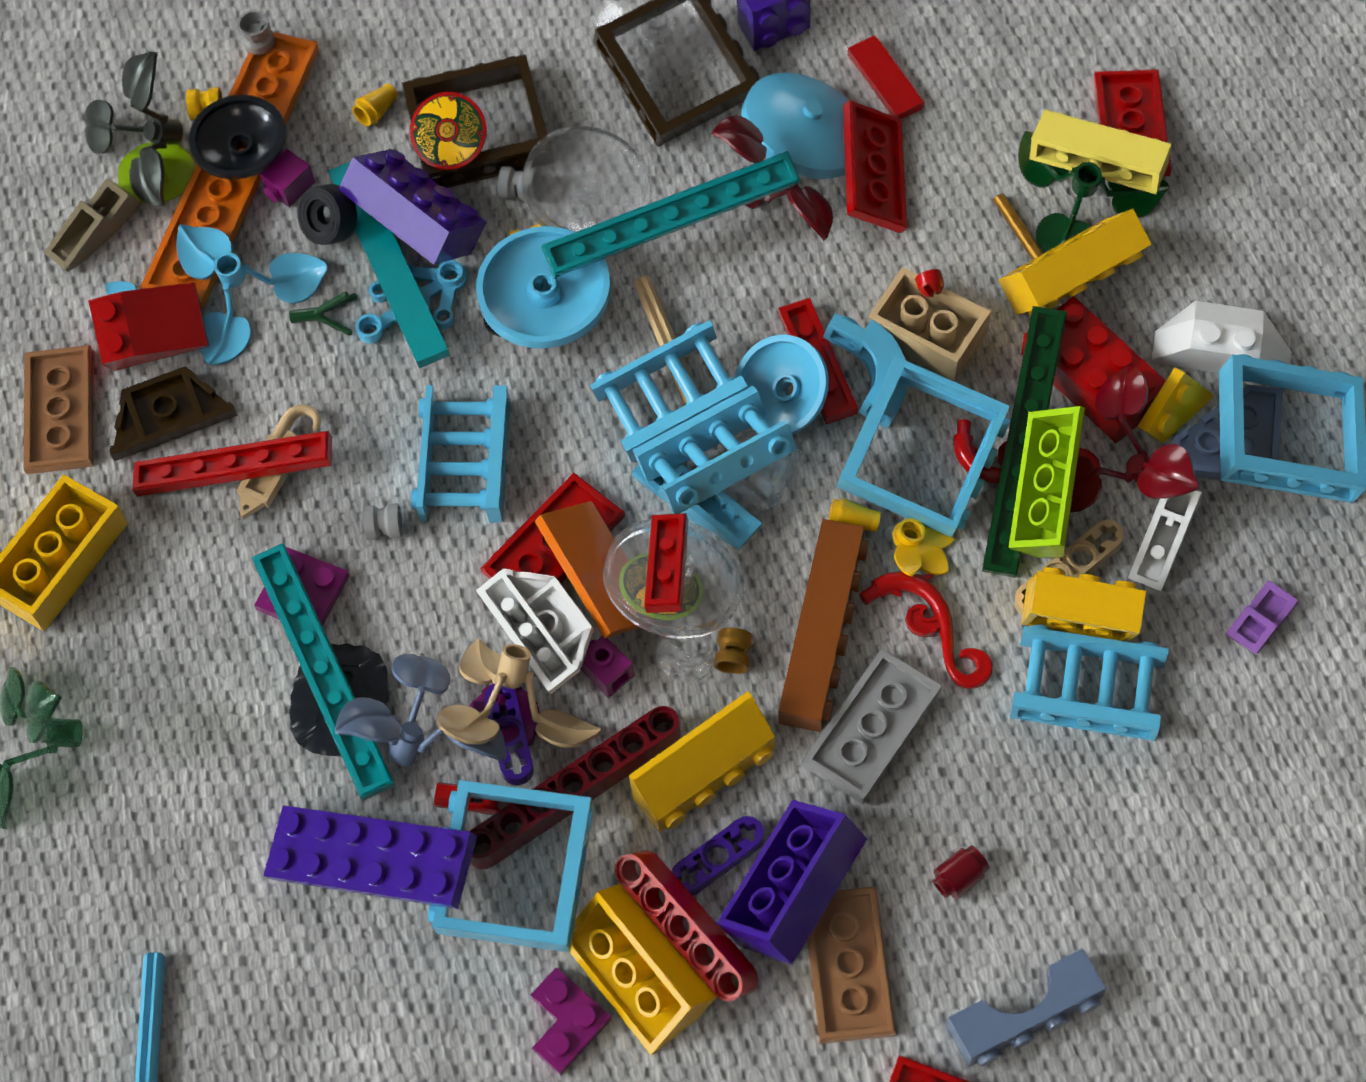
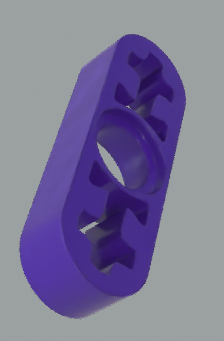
(521, 741)
(719, 840)

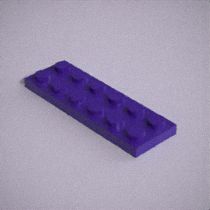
(371, 856)

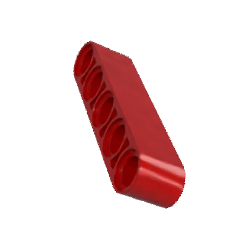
(702, 929)

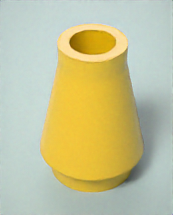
(373, 105)
(854, 513)

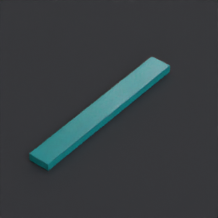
(670, 214)
(397, 284)
(320, 667)

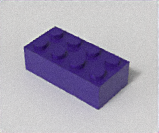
(412, 205)
(792, 881)

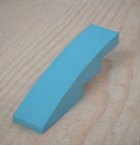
(716, 513)

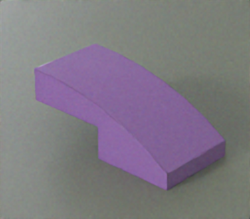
(1262, 617)

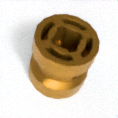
(733, 650)

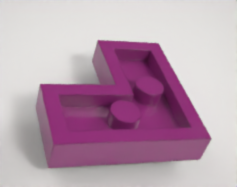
(576, 1017)

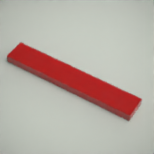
(232, 463)

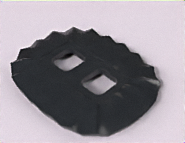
(305, 715)

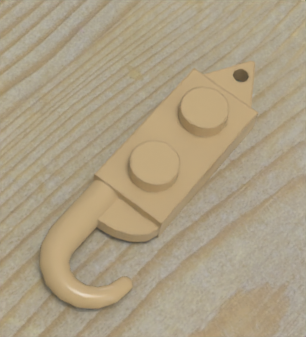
(261, 491)

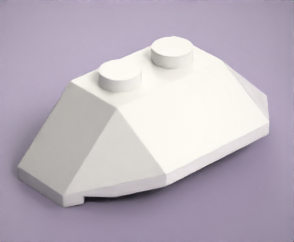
(1209, 333)
(541, 618)

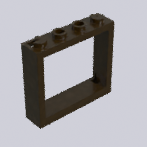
(480, 76)
(634, 89)

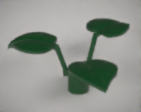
(1086, 178)

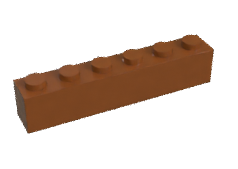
(821, 626)

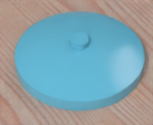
(800, 118)
(527, 303)

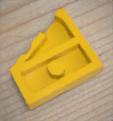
(1174, 405)

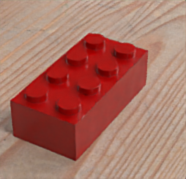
(1091, 356)

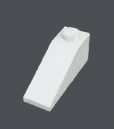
(1164, 539)

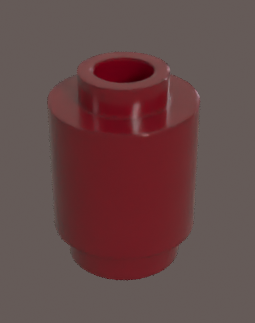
(960, 872)

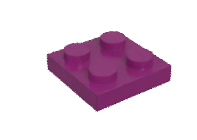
(321, 581)

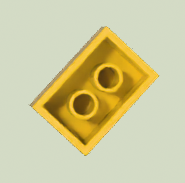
(1083, 605)

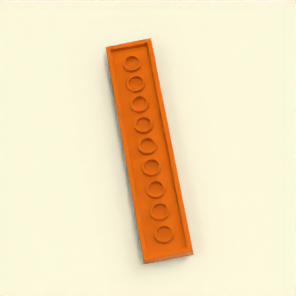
(224, 202)

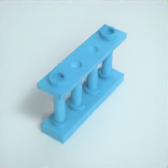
(669, 354)
(704, 432)
(492, 469)
(1103, 715)

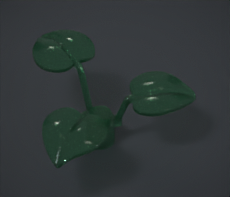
(40, 726)

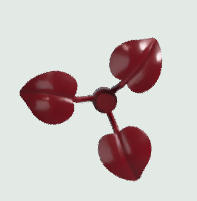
(747, 142)
(1161, 476)

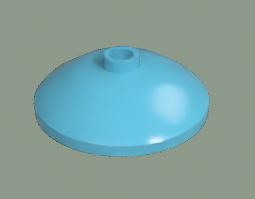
(776, 365)

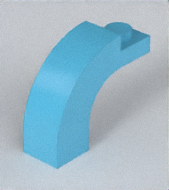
(876, 351)

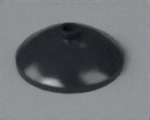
(233, 125)

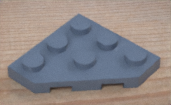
(1261, 431)

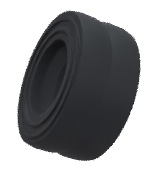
(312, 217)

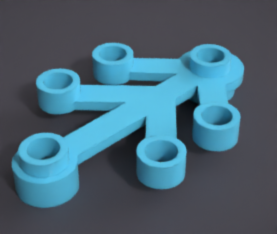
(437, 284)

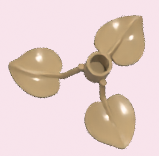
(509, 670)

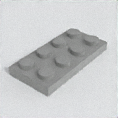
(871, 726)

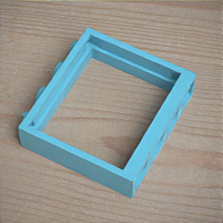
(947, 391)
(1285, 475)
(567, 907)

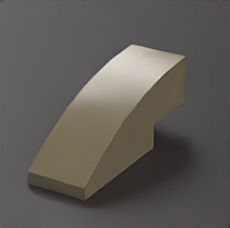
(91, 225)

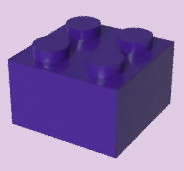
(772, 20)

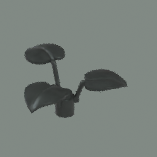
(148, 169)

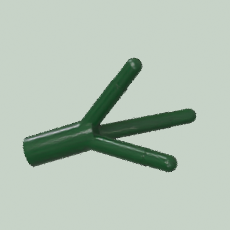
(317, 313)

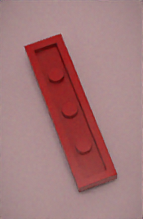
(803, 322)

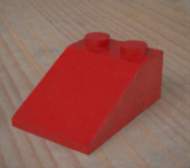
(148, 324)

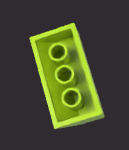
(1046, 482)

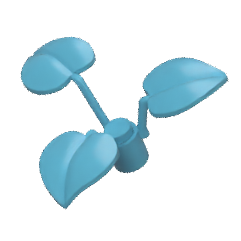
(210, 251)

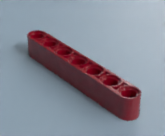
(580, 771)

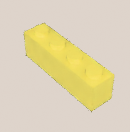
(1120, 155)

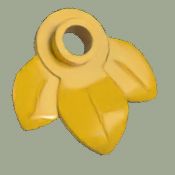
(922, 551)

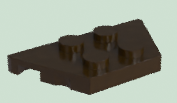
(165, 411)

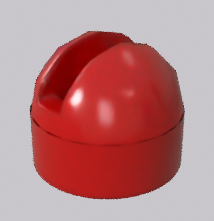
(930, 282)

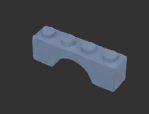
(986, 1031)

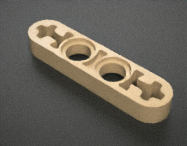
(1066, 562)

